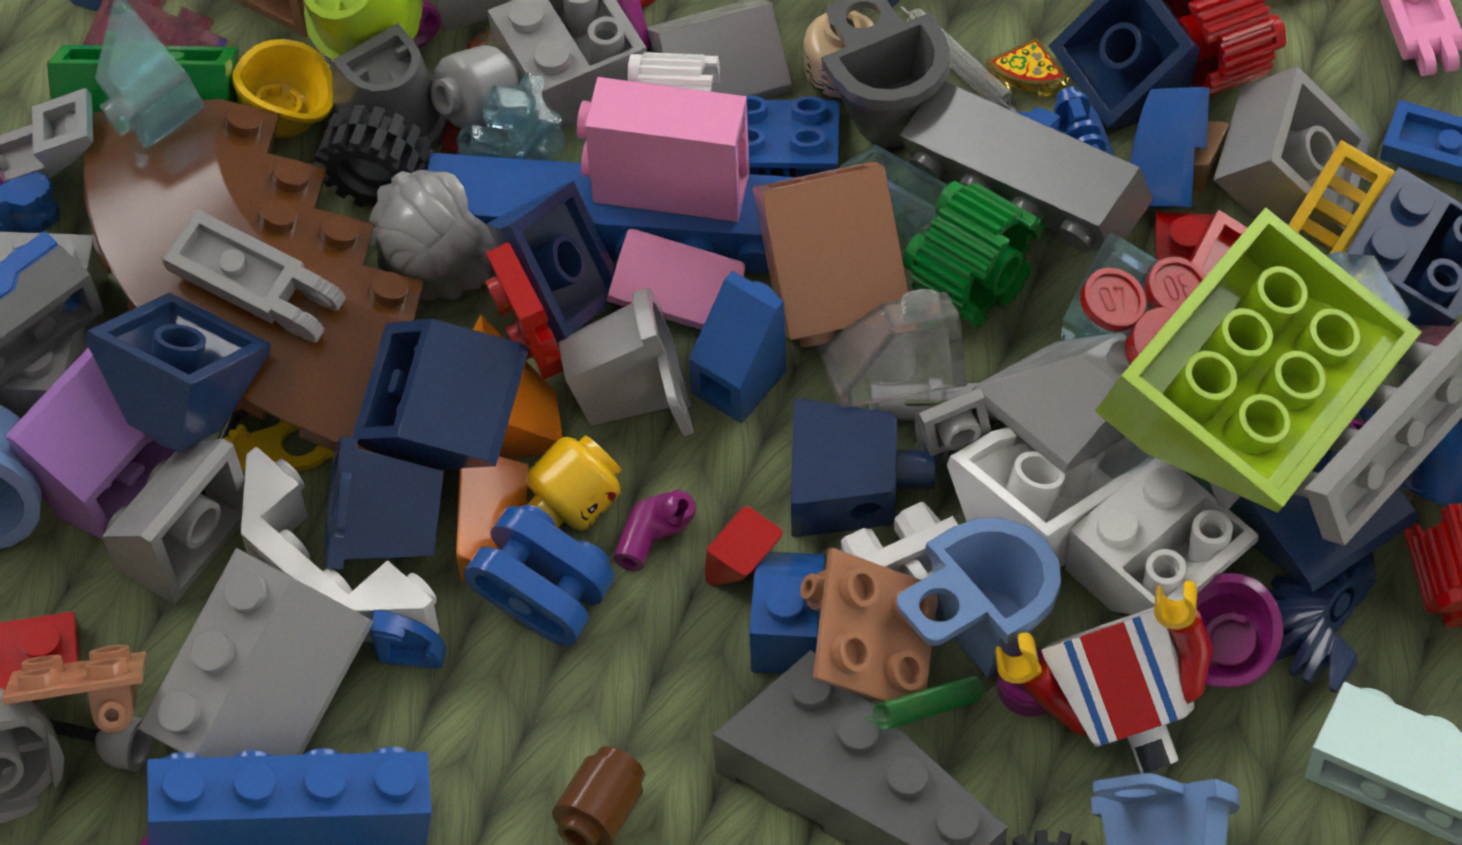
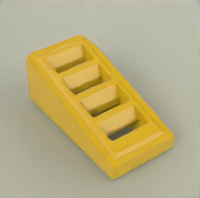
(1359, 164)

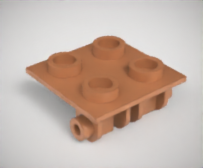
(861, 634)
(107, 677)

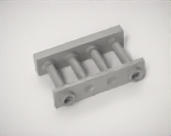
(1389, 445)

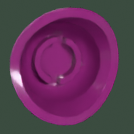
(1242, 629)

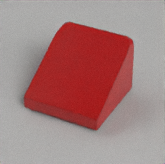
(740, 547)

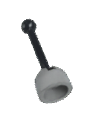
(121, 750)

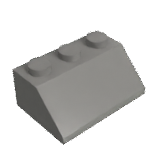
(256, 666)

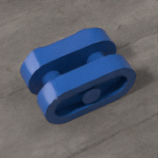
(540, 574)

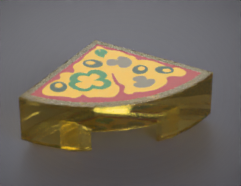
(1029, 69)

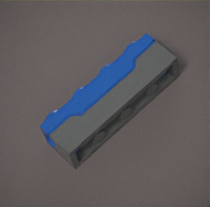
(41, 302)

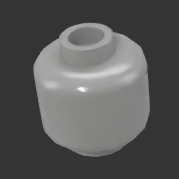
(466, 79)

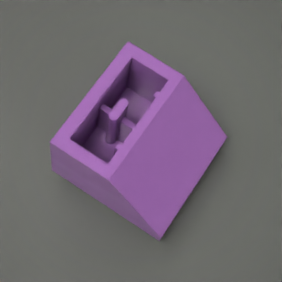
(84, 449)

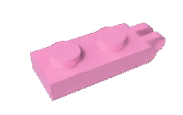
(1424, 31)

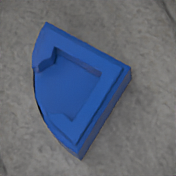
(406, 641)

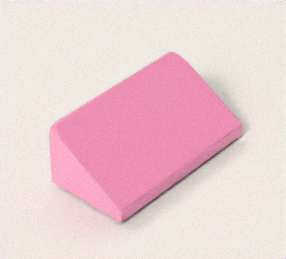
(678, 275)

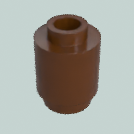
(599, 798)

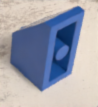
(781, 620)

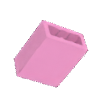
(665, 148)

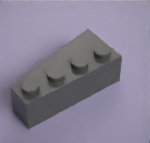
(861, 783)

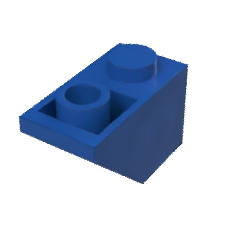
(739, 348)

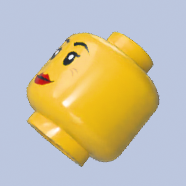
(574, 482)

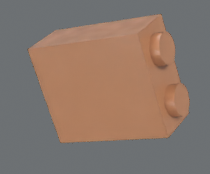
(830, 248)

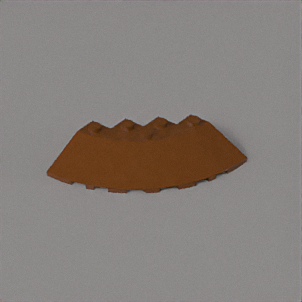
(228, 170)

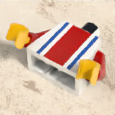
(1122, 676)

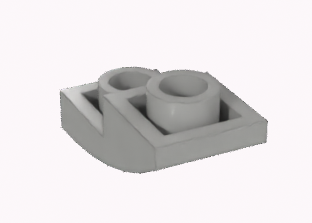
(952, 425)

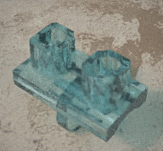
(517, 124)

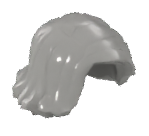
(431, 234)

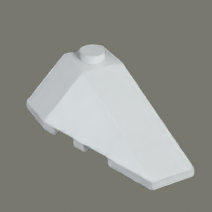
(1014, 482)

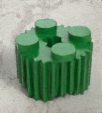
(973, 250)

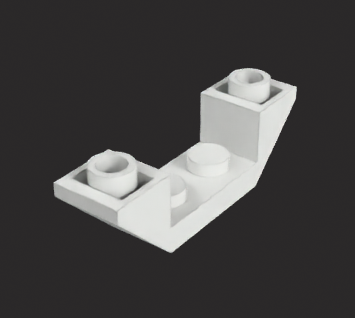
(276, 507)

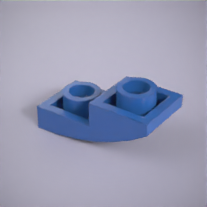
(1165, 141)

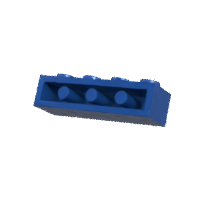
(290, 798)

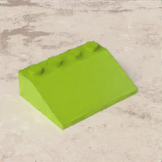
(1259, 367)

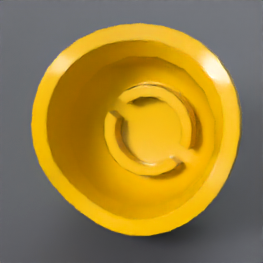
(287, 81)

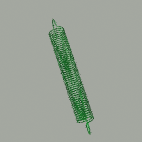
(928, 710)

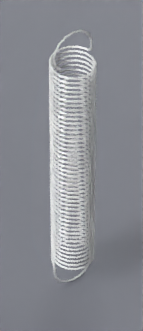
(974, 61)

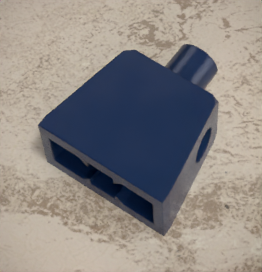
(849, 468)

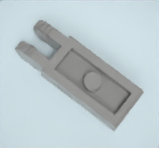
(249, 274)

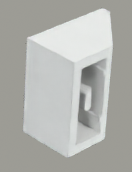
(1154, 534)

